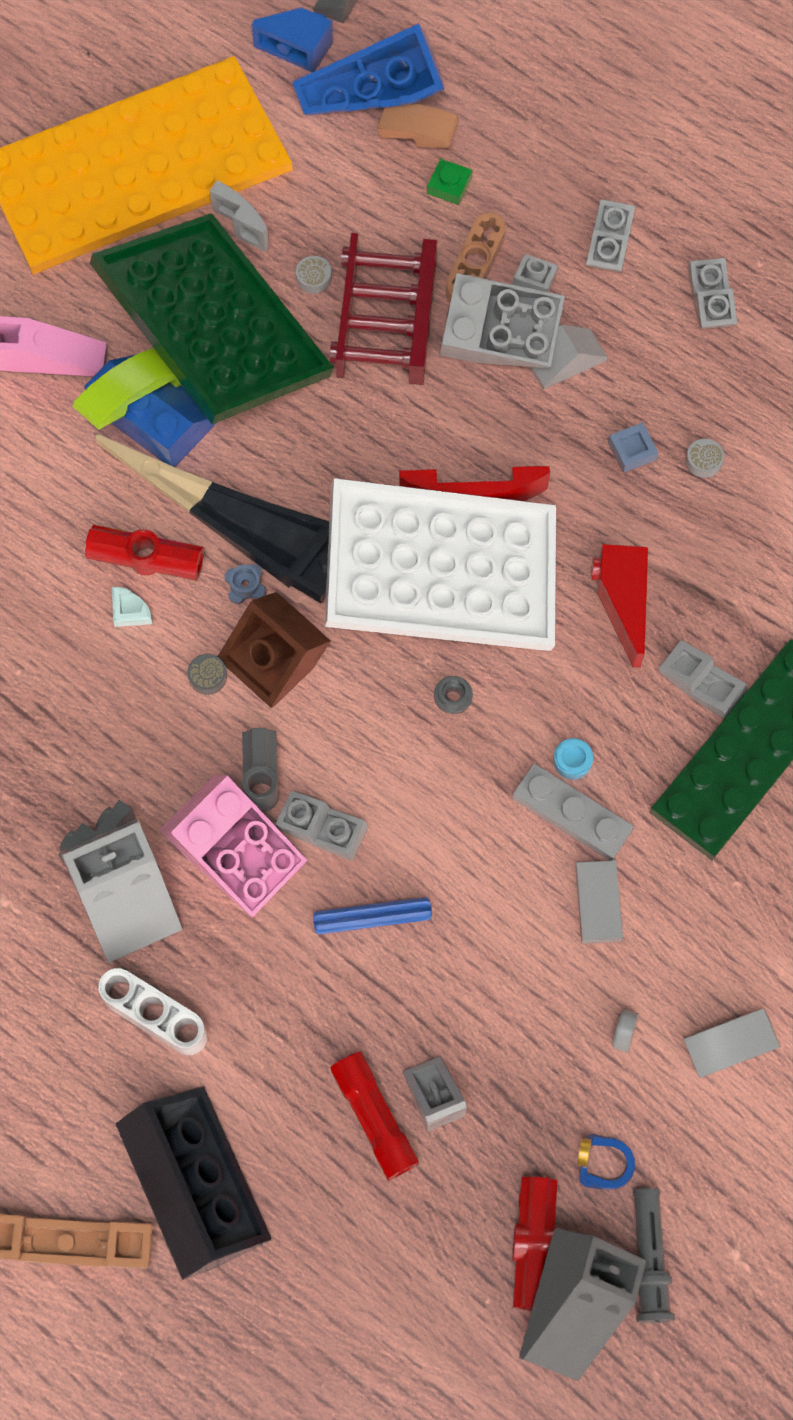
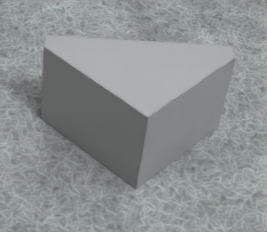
(573, 353)
(435, 1093)

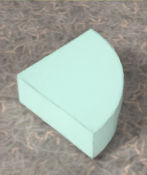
(129, 608)

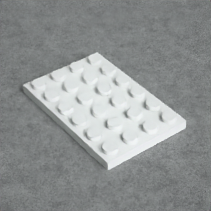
(441, 565)

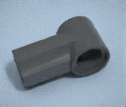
(260, 766)

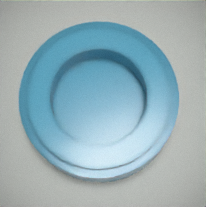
(573, 758)

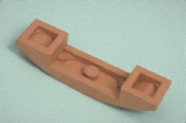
(75, 1242)

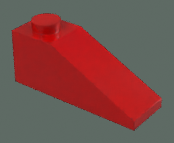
(623, 593)

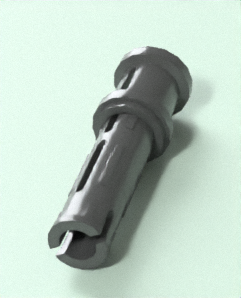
(655, 1280)

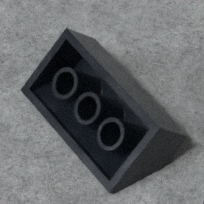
(192, 1181)

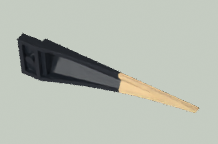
(274, 537)

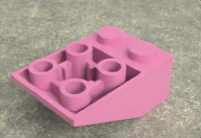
(233, 844)

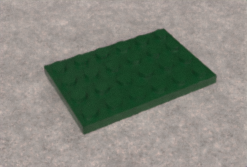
(211, 317)

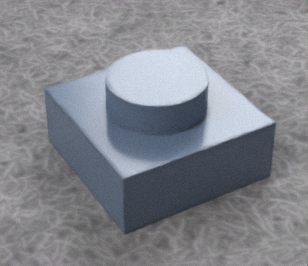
(633, 447)

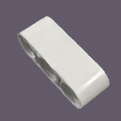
(139, 997)

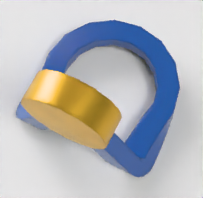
(596, 1182)

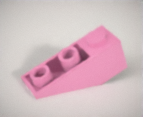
(47, 349)

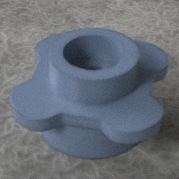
(242, 573)

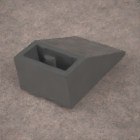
(579, 1302)

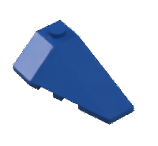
(381, 75)

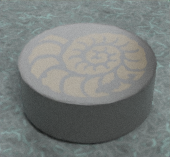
(207, 674)

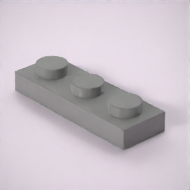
(572, 812)

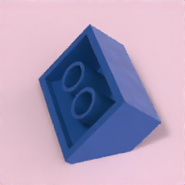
(162, 421)

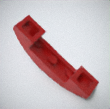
(524, 483)

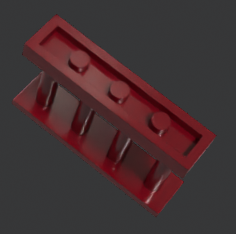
(414, 326)

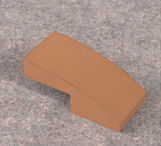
(423, 123)

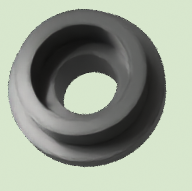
(455, 684)

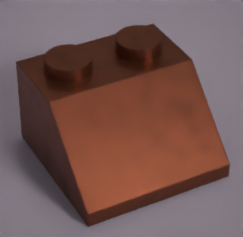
(272, 648)

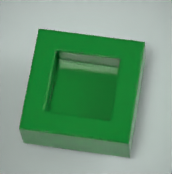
(449, 181)

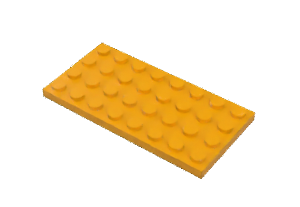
(136, 164)

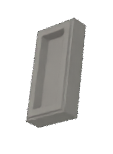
(598, 902)

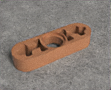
(474, 244)

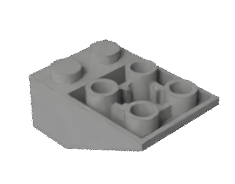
(501, 323)
(122, 890)

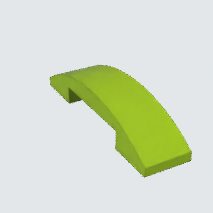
(125, 383)

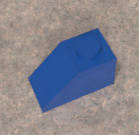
(294, 37)

